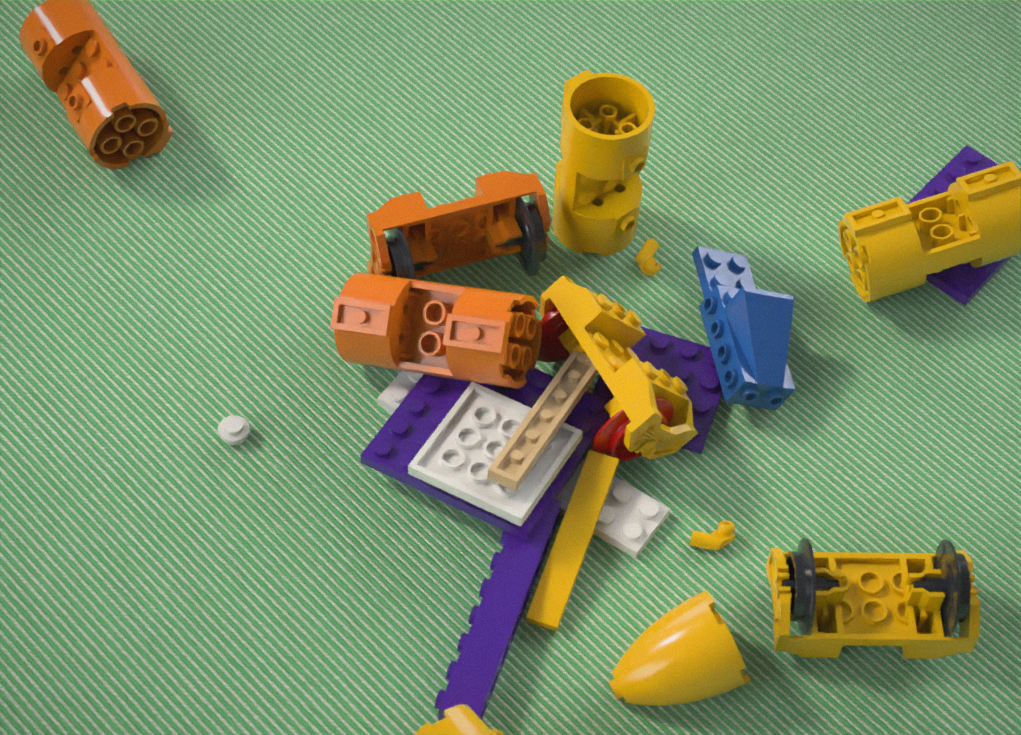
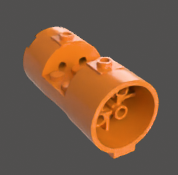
(95, 82)
(437, 329)

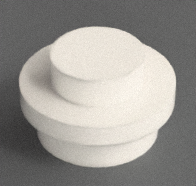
(233, 430)

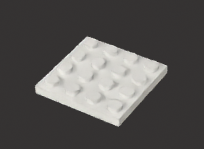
(470, 441)

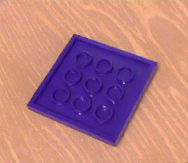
(690, 363)

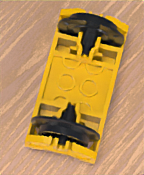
(873, 601)

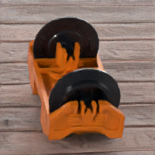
(462, 231)

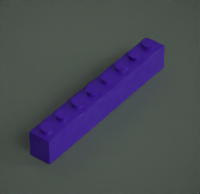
(496, 618)

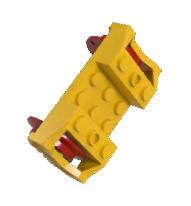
(649, 407)

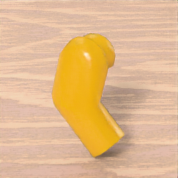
(646, 260)
(715, 540)

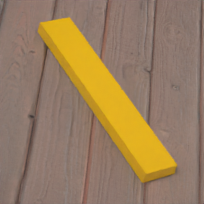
(572, 541)

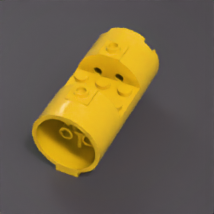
(603, 150)
(899, 243)

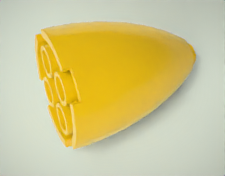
(681, 658)

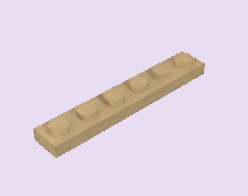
(543, 421)

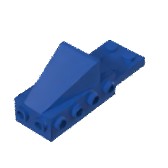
(745, 330)

